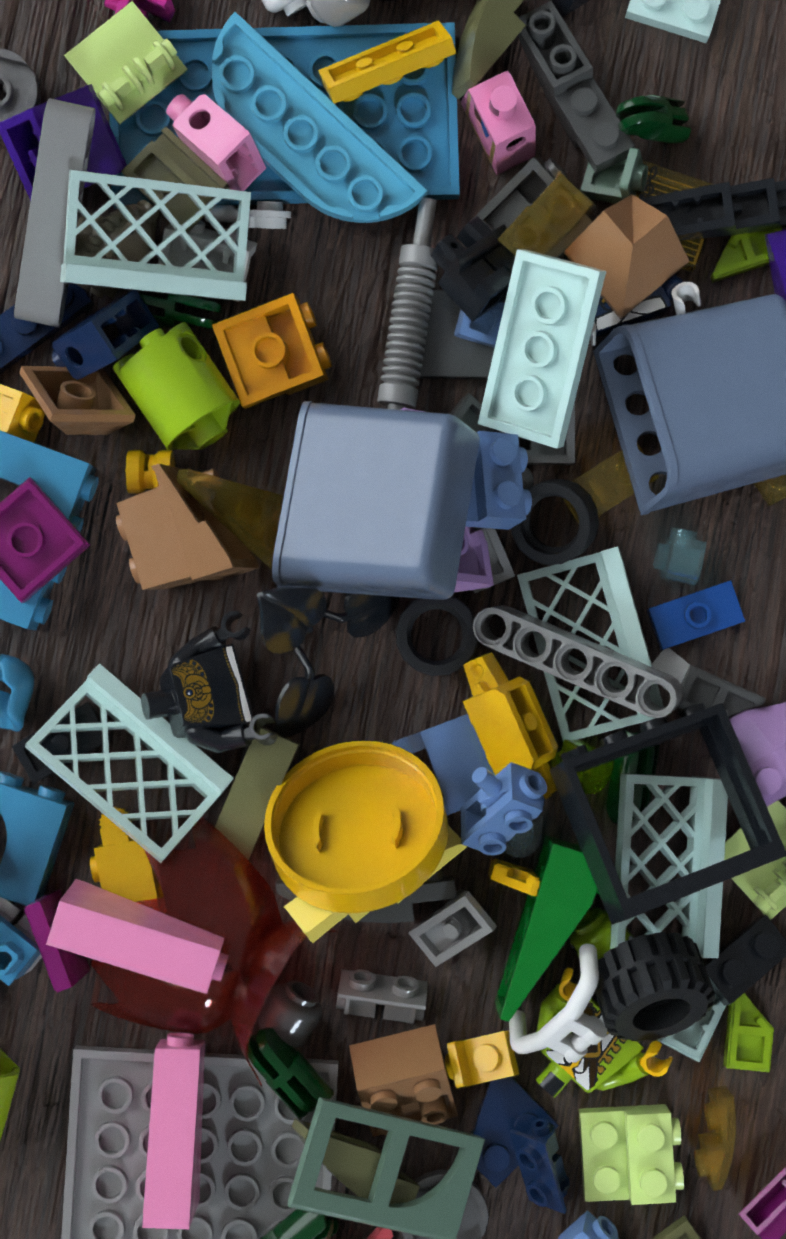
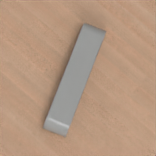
(62, 147)
(599, 660)

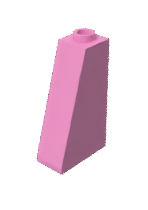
(136, 938)
(175, 1133)

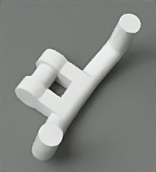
(571, 1018)

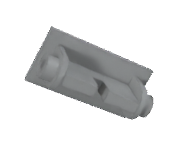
(401, 995)

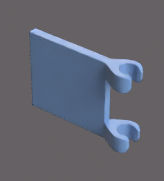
(454, 756)

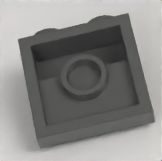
(522, 192)

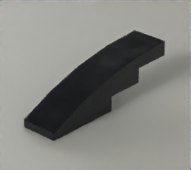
(724, 209)

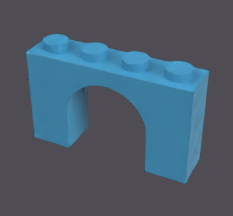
(68, 485)
(34, 835)

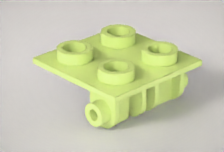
(126, 62)
(767, 883)

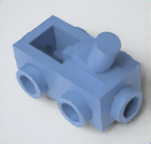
(501, 807)

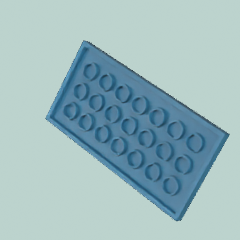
(407, 119)

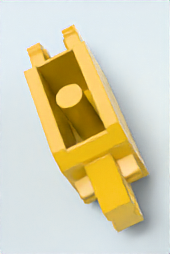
(509, 720)
(123, 864)

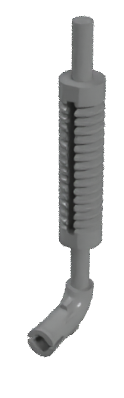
(410, 315)

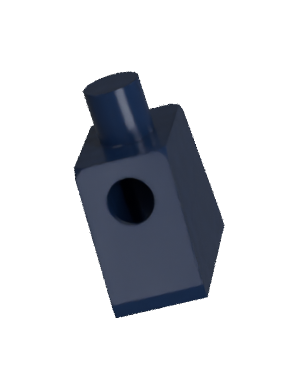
(87, 347)

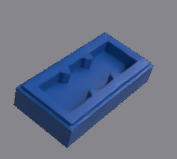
(695, 615)

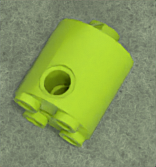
(178, 389)

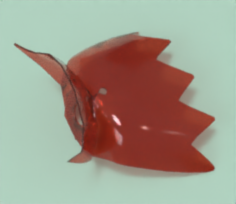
(229, 898)

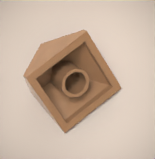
(634, 249)
(80, 405)

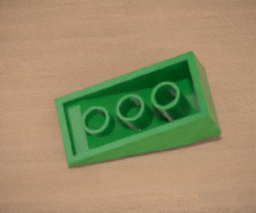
(546, 920)

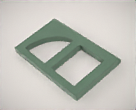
(430, 1216)

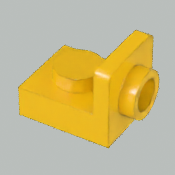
(20, 414)
(481, 1059)

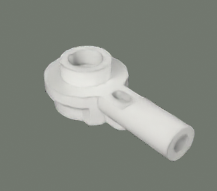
(267, 216)

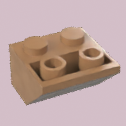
(404, 1076)

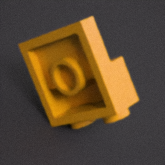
(272, 350)

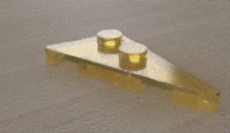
(242, 509)

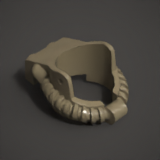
(132, 246)

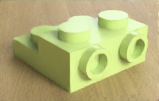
(630, 1154)

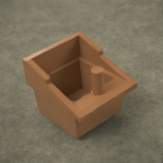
(177, 537)

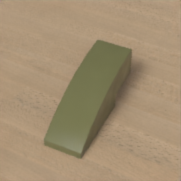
(484, 39)
(249, 796)
(356, 1163)

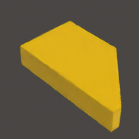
(514, 876)

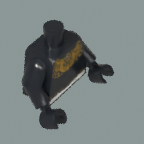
(207, 694)

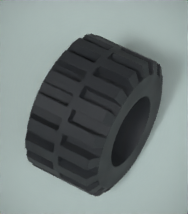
(653, 987)

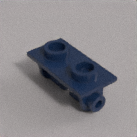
(541, 1166)

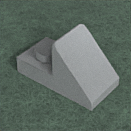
(452, 928)

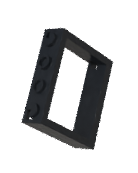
(736, 779)

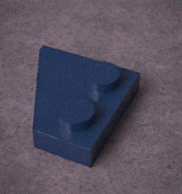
(504, 1108)

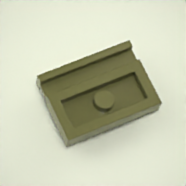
(174, 162)

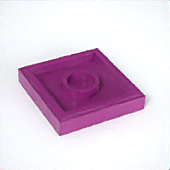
(34, 540)
(62, 966)

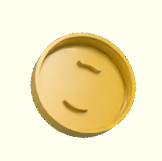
(356, 826)

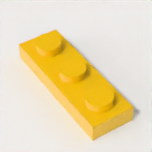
(387, 62)

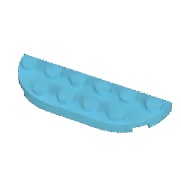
(305, 133)

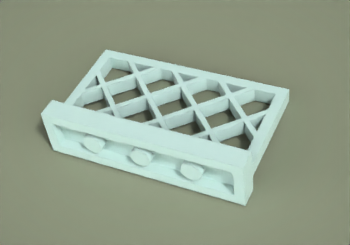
(148, 276)
(624, 623)
(156, 735)
(705, 847)

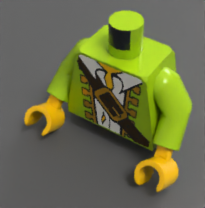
(605, 1065)

